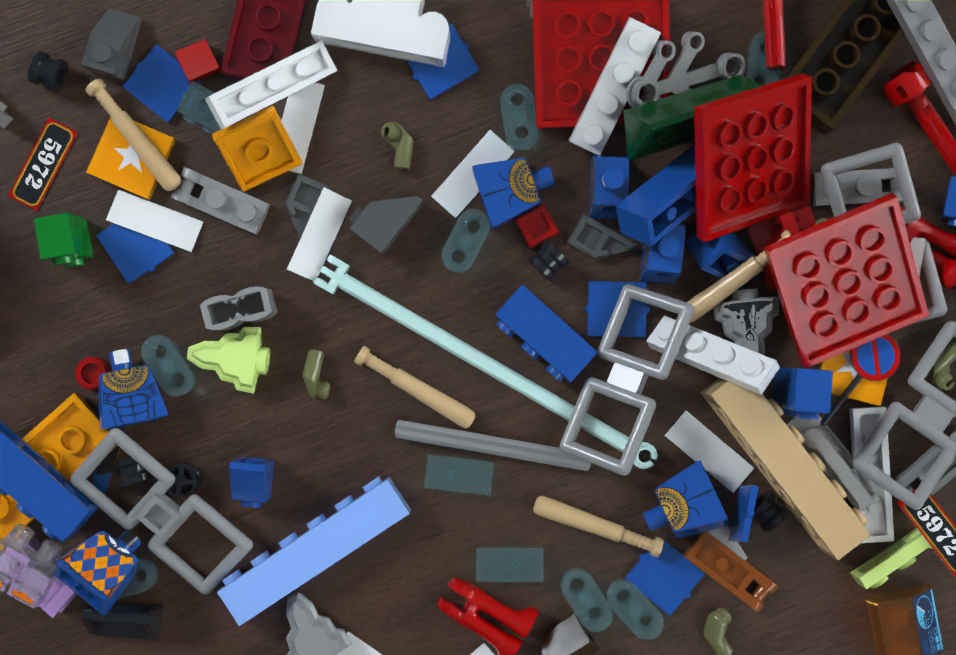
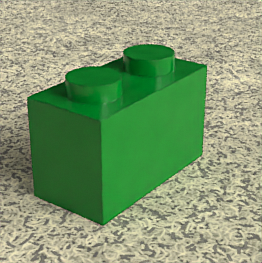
(63, 239)

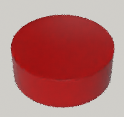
(89, 370)

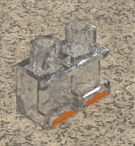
(25, 570)

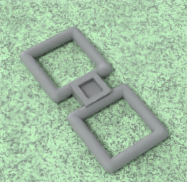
(910, 214)
(627, 379)
(928, 418)
(160, 511)

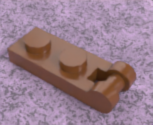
(729, 570)

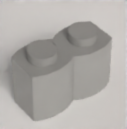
(229, 312)

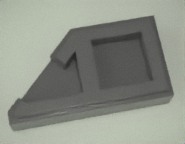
(303, 200)
(598, 240)

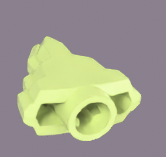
(234, 357)

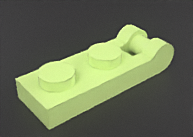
(897, 556)

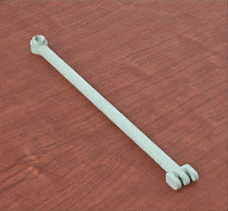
(473, 356)

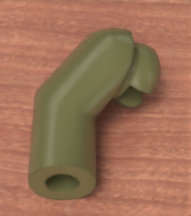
(401, 142)
(940, 372)
(311, 376)
(715, 630)

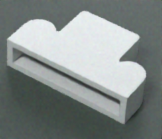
(384, 29)

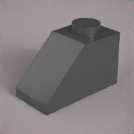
(112, 44)
(384, 220)

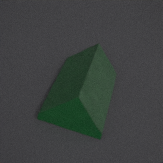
(671, 119)

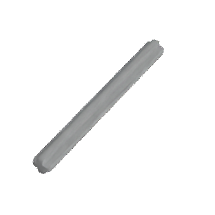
(488, 444)

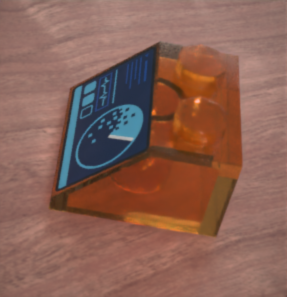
(906, 622)

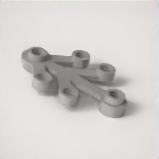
(679, 78)

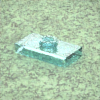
(459, 474)
(509, 564)

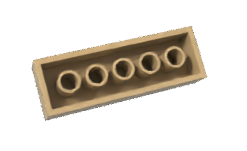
(789, 467)

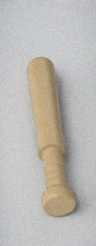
(144, 148)
(729, 283)
(418, 389)
(582, 520)

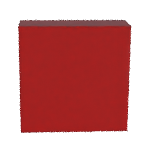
(197, 61)
(537, 226)

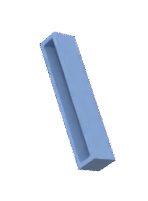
(314, 550)

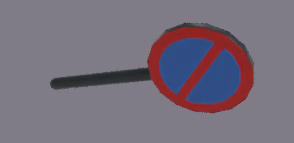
(871, 361)

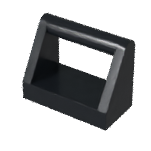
(125, 620)

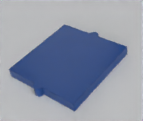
(458, 68)
(159, 83)
(133, 251)
(601, 303)
(743, 513)
(665, 578)

